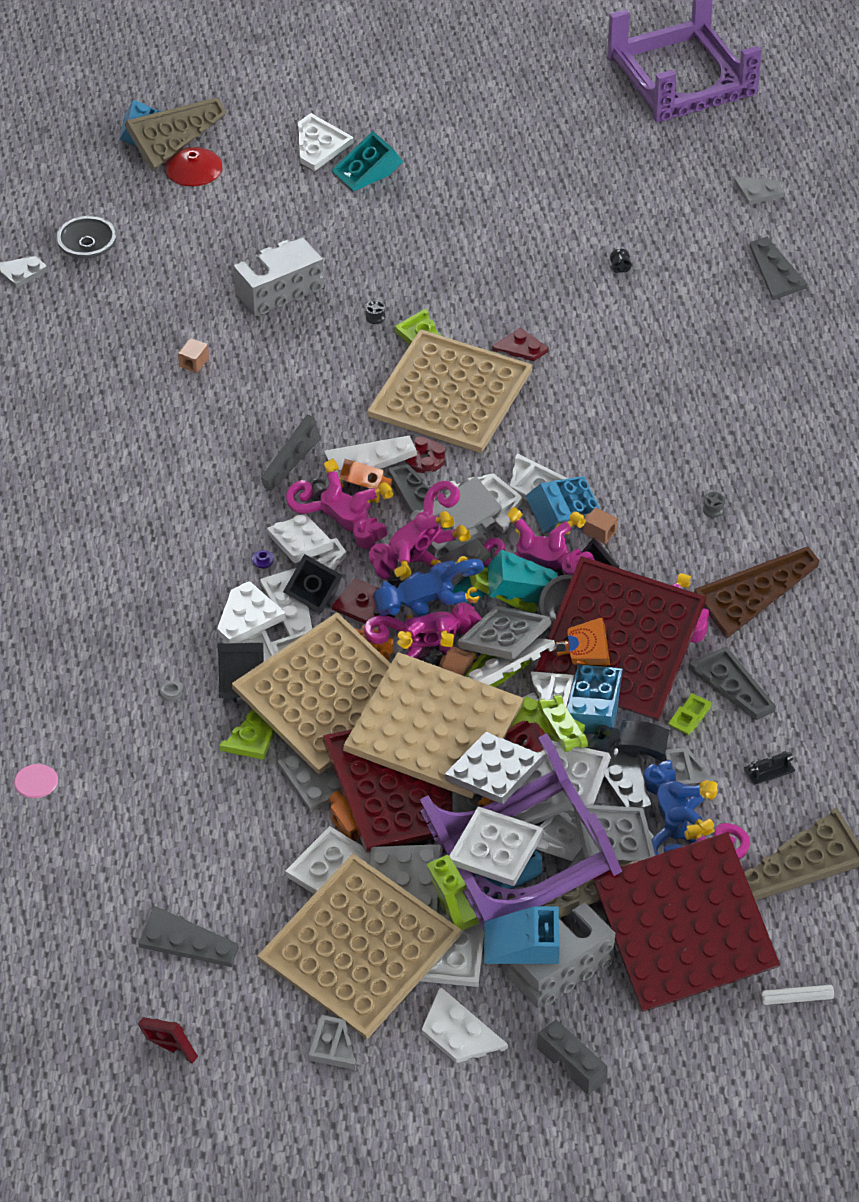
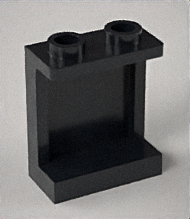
(235, 662)

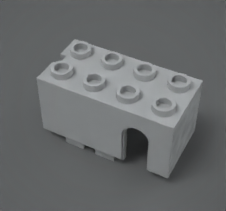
(292, 273)
(474, 510)
(579, 958)

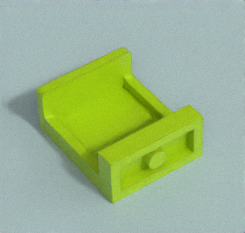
(449, 889)

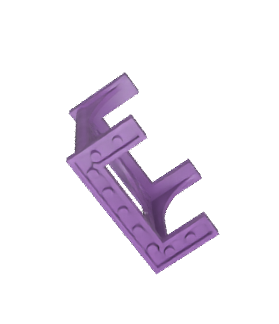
(661, 95)
(451, 825)

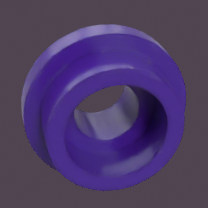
(263, 559)

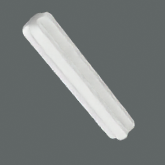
(797, 994)

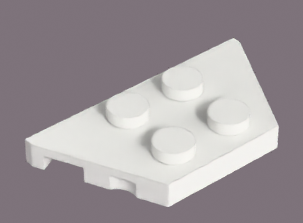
(529, 475)
(504, 496)
(560, 837)
(458, 1030)

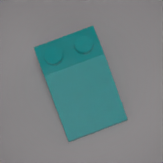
(367, 162)

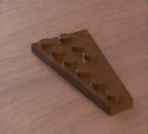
(747, 593)

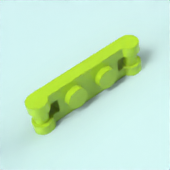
(562, 723)

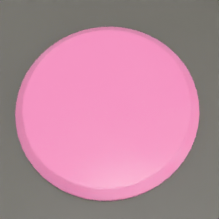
(36, 781)

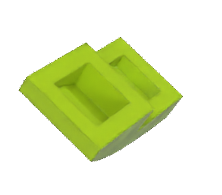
(690, 714)

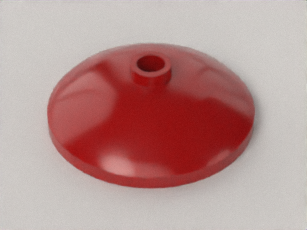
(193, 167)

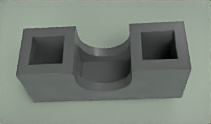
(585, 1067)

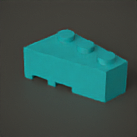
(517, 577)

